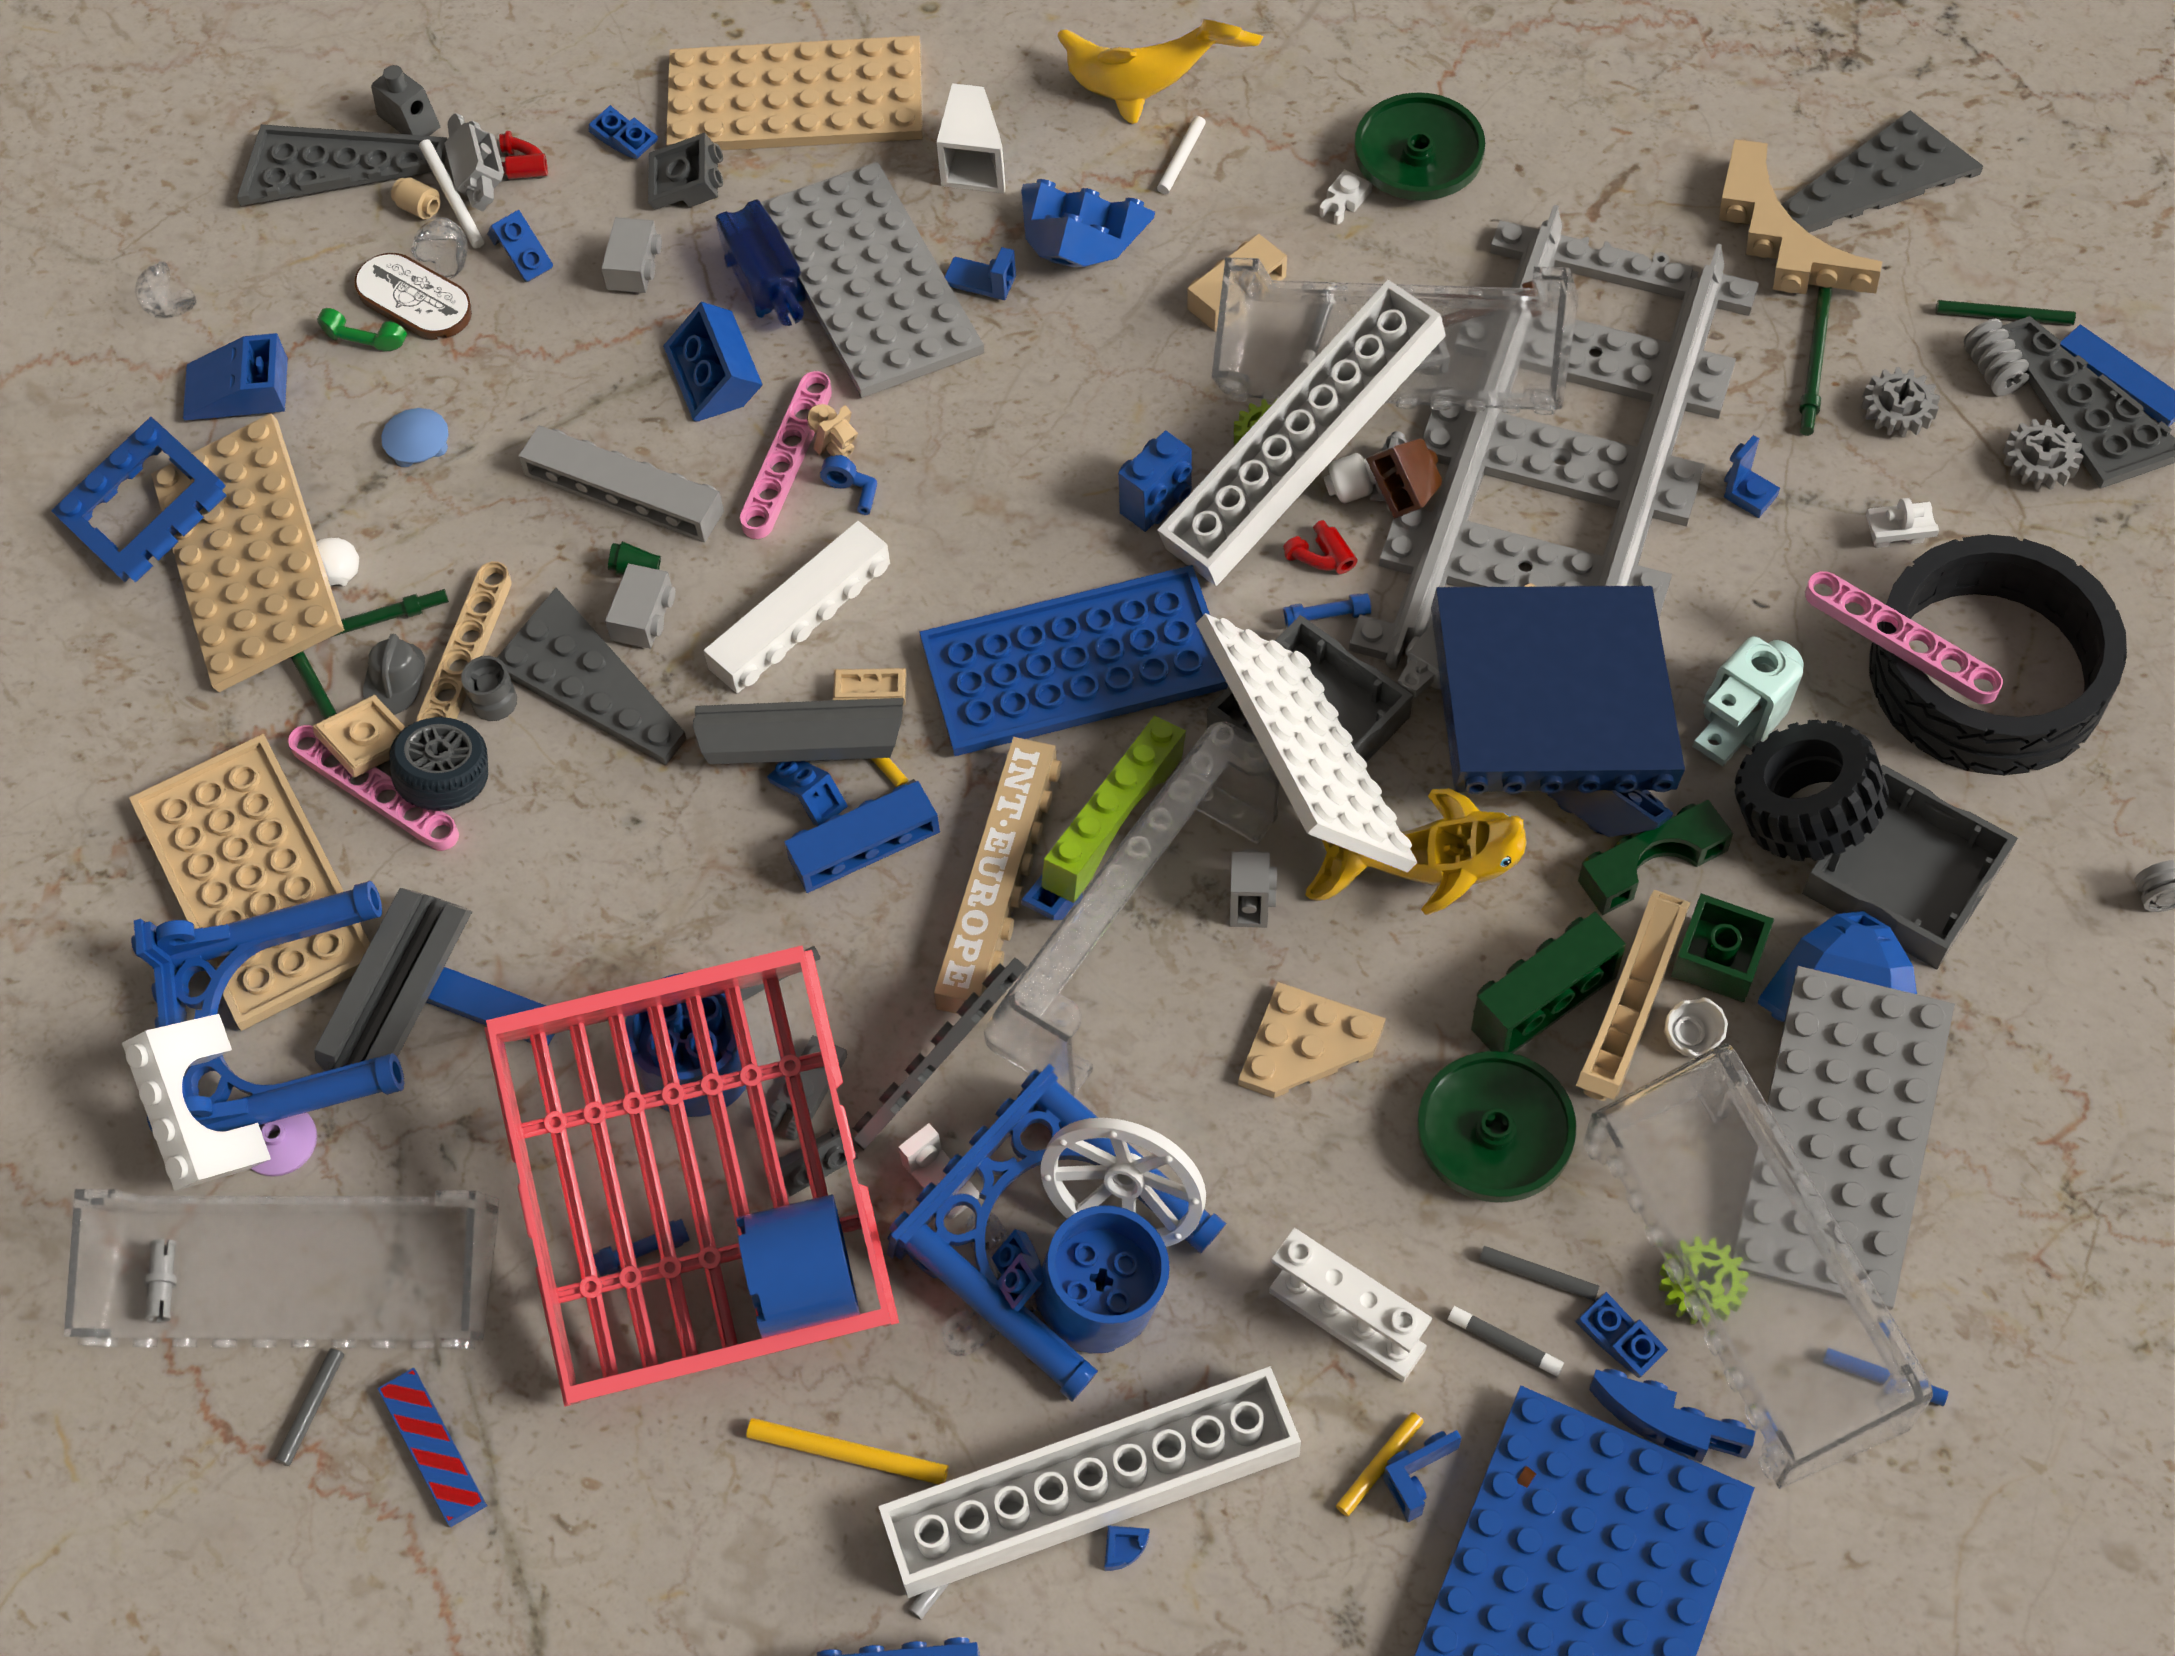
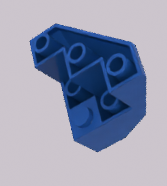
(1080, 225)
(1848, 947)

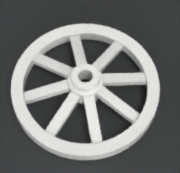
(1125, 1174)

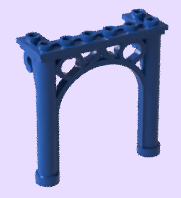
(180, 951)
(1039, 1102)

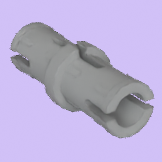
(160, 1281)

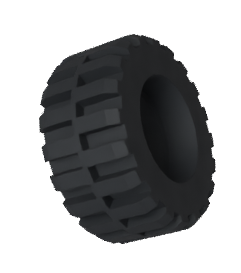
(1822, 821)

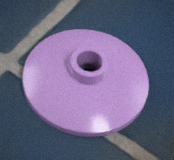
(290, 1147)

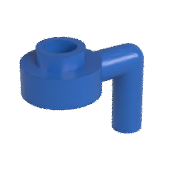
(842, 473)

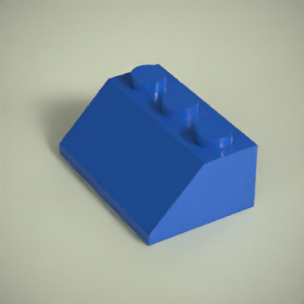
(712, 362)

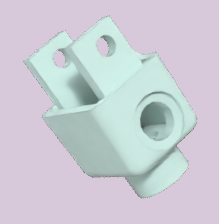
(1750, 676)

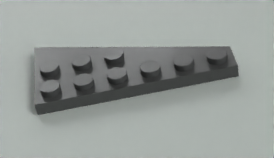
(315, 160)
(1881, 173)
(2108, 422)
(576, 670)
(945, 1042)

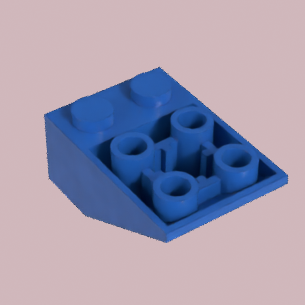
(237, 379)

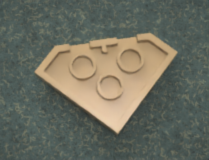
(1306, 1040)

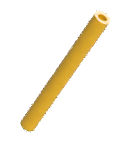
(847, 1451)

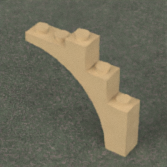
(1775, 235)
(1633, 997)

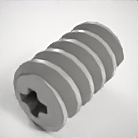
(1997, 357)

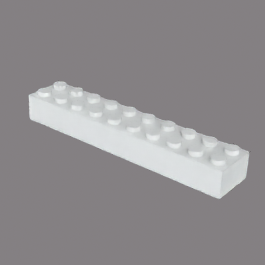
(1302, 432)
(1089, 1481)

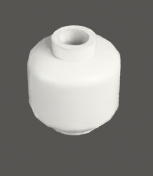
(1350, 478)

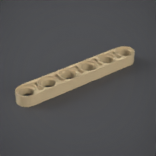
(458, 649)

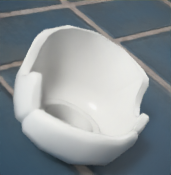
(339, 560)
(1695, 1026)

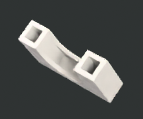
(188, 1148)

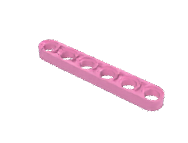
(781, 452)
(1906, 631)
(369, 791)

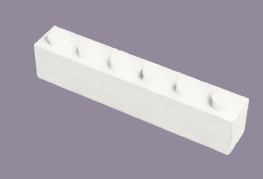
(797, 607)

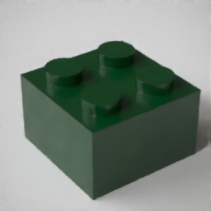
(1722, 947)

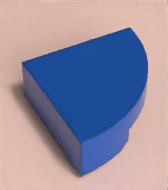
(1124, 1546)

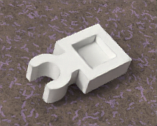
(1345, 193)

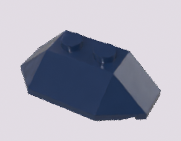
(1615, 812)

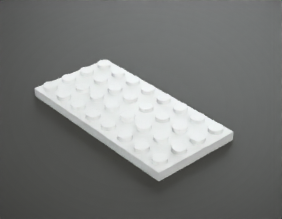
(1306, 744)

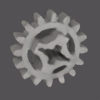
(1917, 407)
(2042, 454)

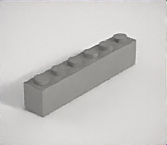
(622, 483)

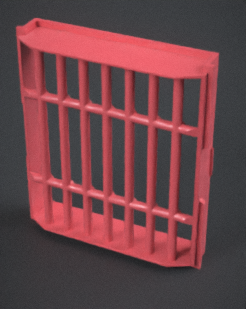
(652, 998)

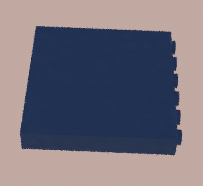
(1555, 689)

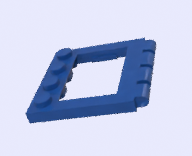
(125, 464)

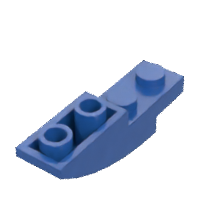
(1651, 1413)

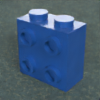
(1155, 480)

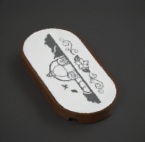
(413, 296)

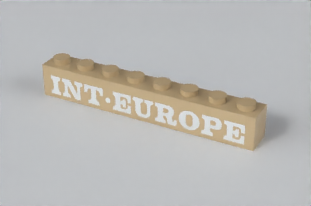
(998, 872)

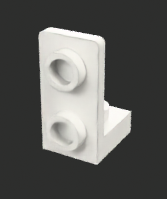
(926, 1160)

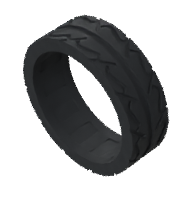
(2043, 582)

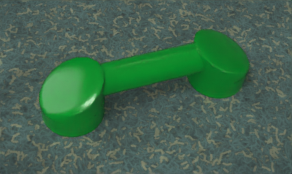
(389, 337)

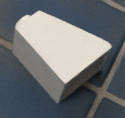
(970, 142)

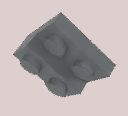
(685, 172)

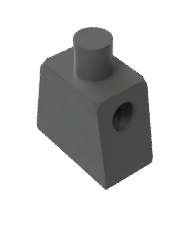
(398, 97)

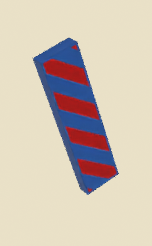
(432, 1447)

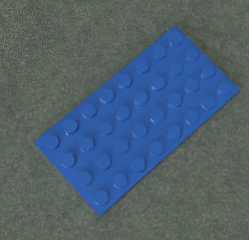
(1071, 660)

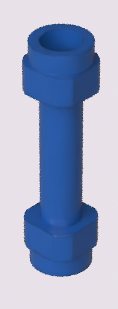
(1356, 605)
(608, 1260)

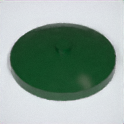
(1419, 146)
(1496, 1126)

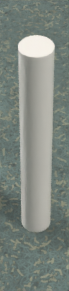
(1181, 155)

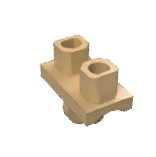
(832, 430)

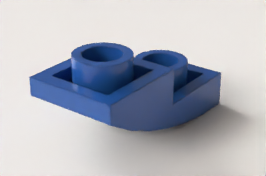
(622, 135)
(1019, 1269)
(1620, 1336)

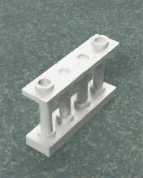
(1349, 1304)

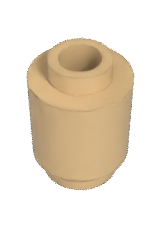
(415, 197)

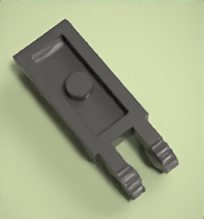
(815, 1089)

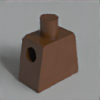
(1406, 476)

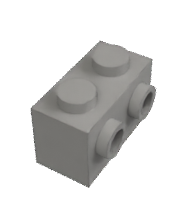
(631, 255)
(640, 606)
(1252, 888)

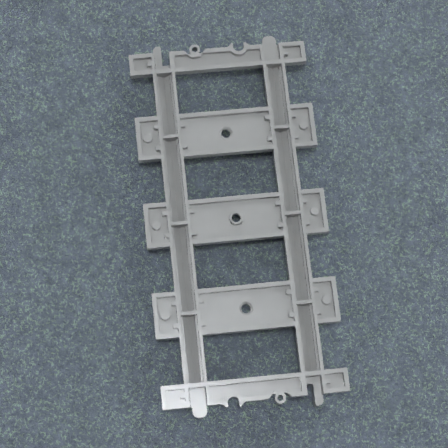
(1636, 480)

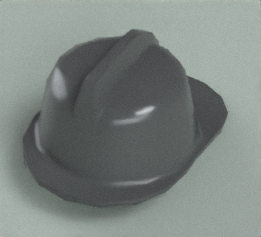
(394, 673)

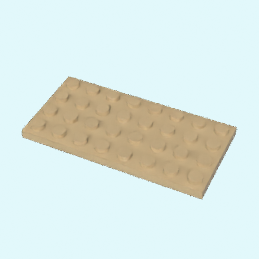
(797, 93)
(251, 559)
(245, 849)

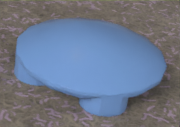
(415, 436)

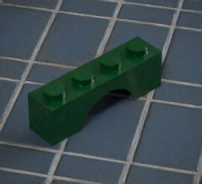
(1692, 835)

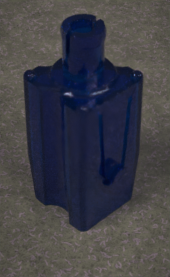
(762, 262)

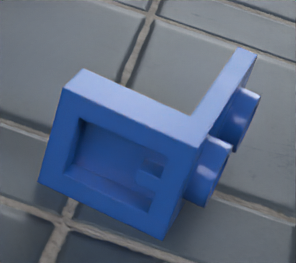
(520, 245)
(984, 279)
(1746, 487)
(812, 787)
(1409, 1491)

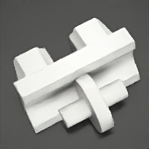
(1901, 522)

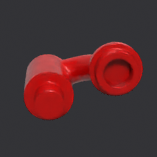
(522, 166)
(1336, 551)

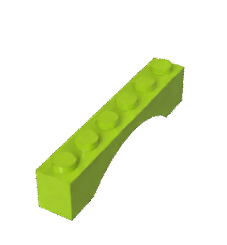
(1082, 846)

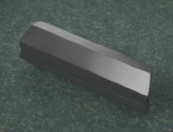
(798, 730)
(392, 980)

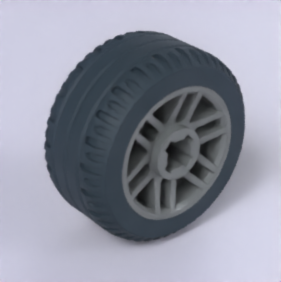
(439, 763)

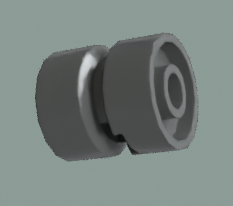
(489, 688)

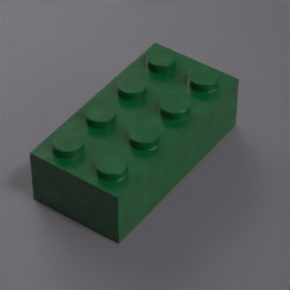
(1547, 984)

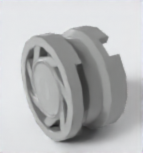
(2157, 886)

